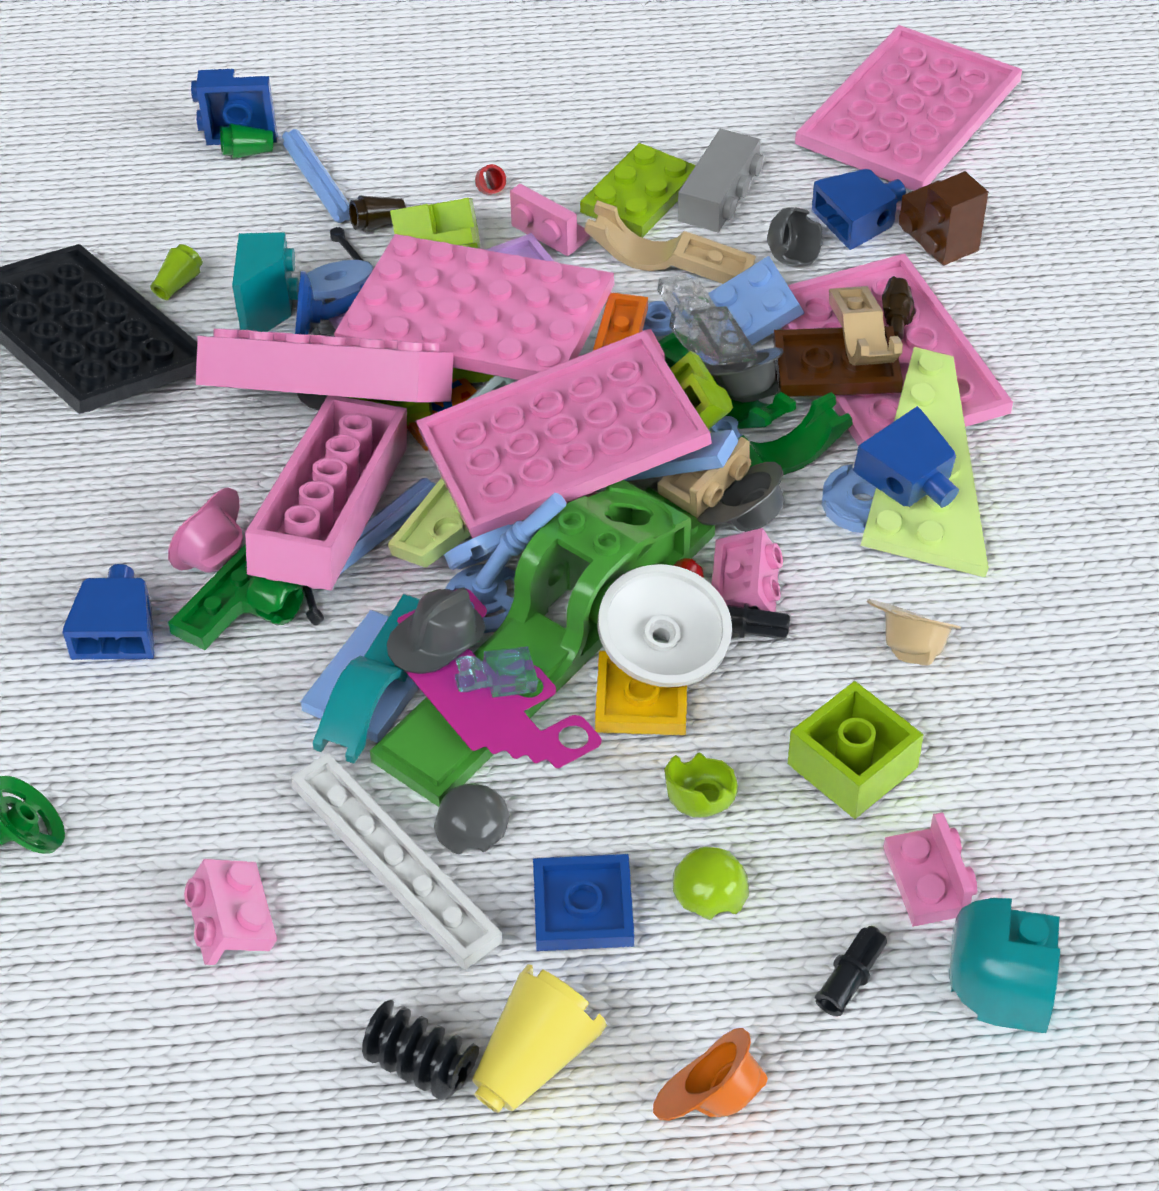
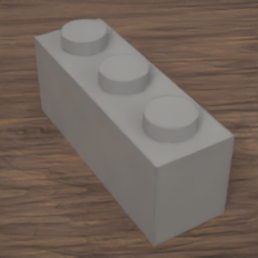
(719, 180)

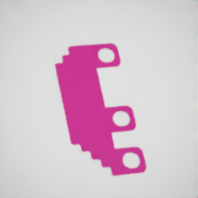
(501, 720)

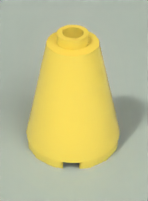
(533, 1039)

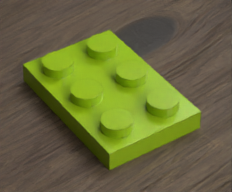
(640, 187)

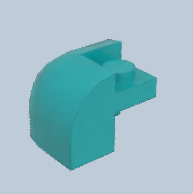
(1006, 964)

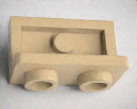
(705, 488)

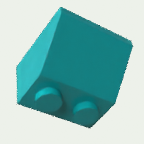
(264, 280)

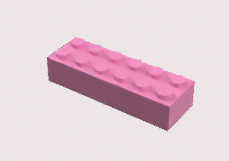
(325, 365)
(326, 493)

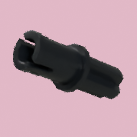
(759, 622)
(851, 971)

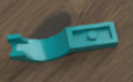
(359, 689)

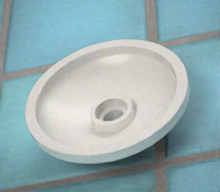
(669, 605)

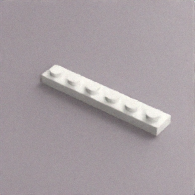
(397, 861)

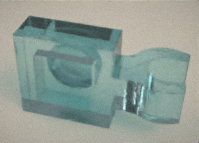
(502, 670)

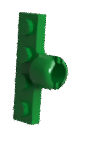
(229, 596)

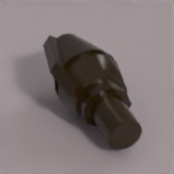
(898, 305)

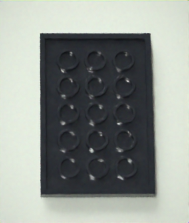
(88, 330)

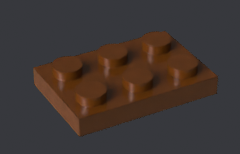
(818, 364)

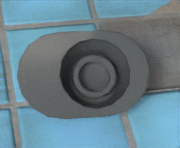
(749, 379)
(750, 501)
(436, 632)

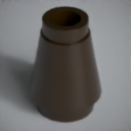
(373, 211)

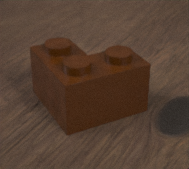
(946, 217)

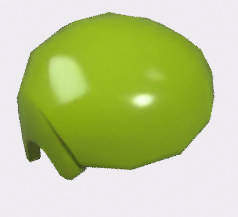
(700, 786)
(710, 882)

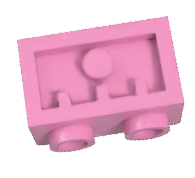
(748, 570)
(931, 872)

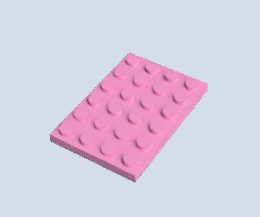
(908, 107)
(485, 306)
(930, 329)
(562, 433)

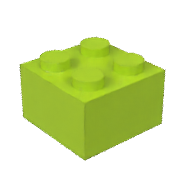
(854, 749)

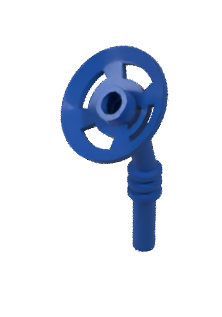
(313, 311)

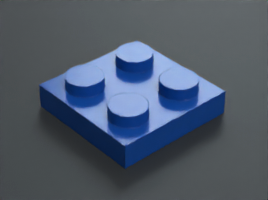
(583, 902)

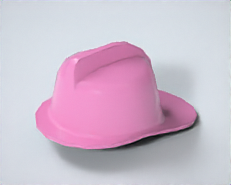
(209, 535)

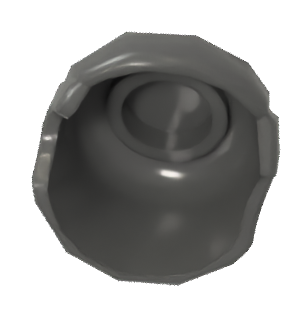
(794, 237)
(471, 818)

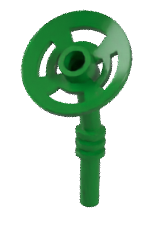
(21, 821)

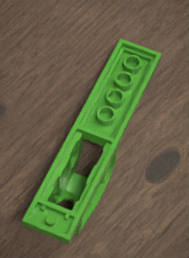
(578, 549)

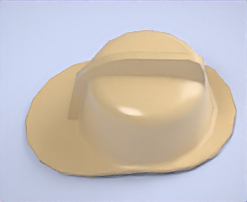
(912, 635)

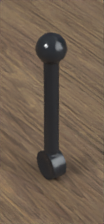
(338, 235)
(313, 614)

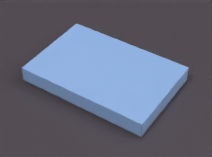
(391, 701)

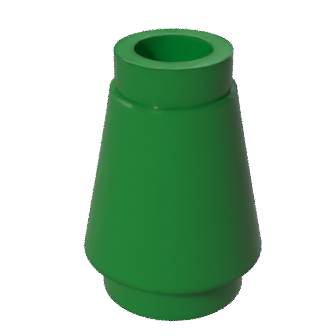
(245, 141)

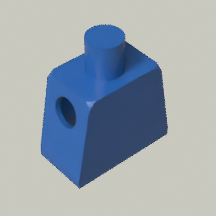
(856, 205)
(909, 461)
(111, 618)

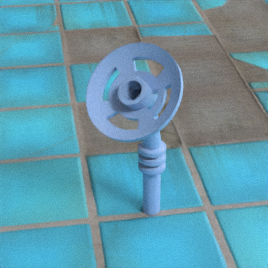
(488, 578)

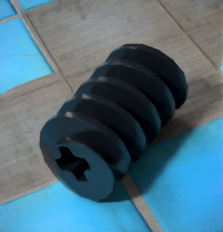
(416, 1054)

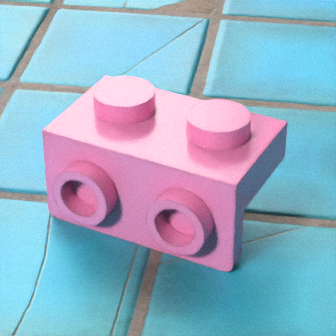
(546, 220)
(229, 909)

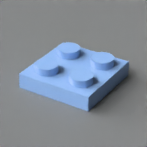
(758, 300)

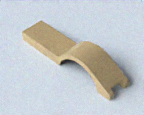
(684, 252)
(863, 326)

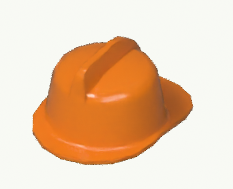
(715, 1082)

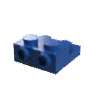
(232, 100)

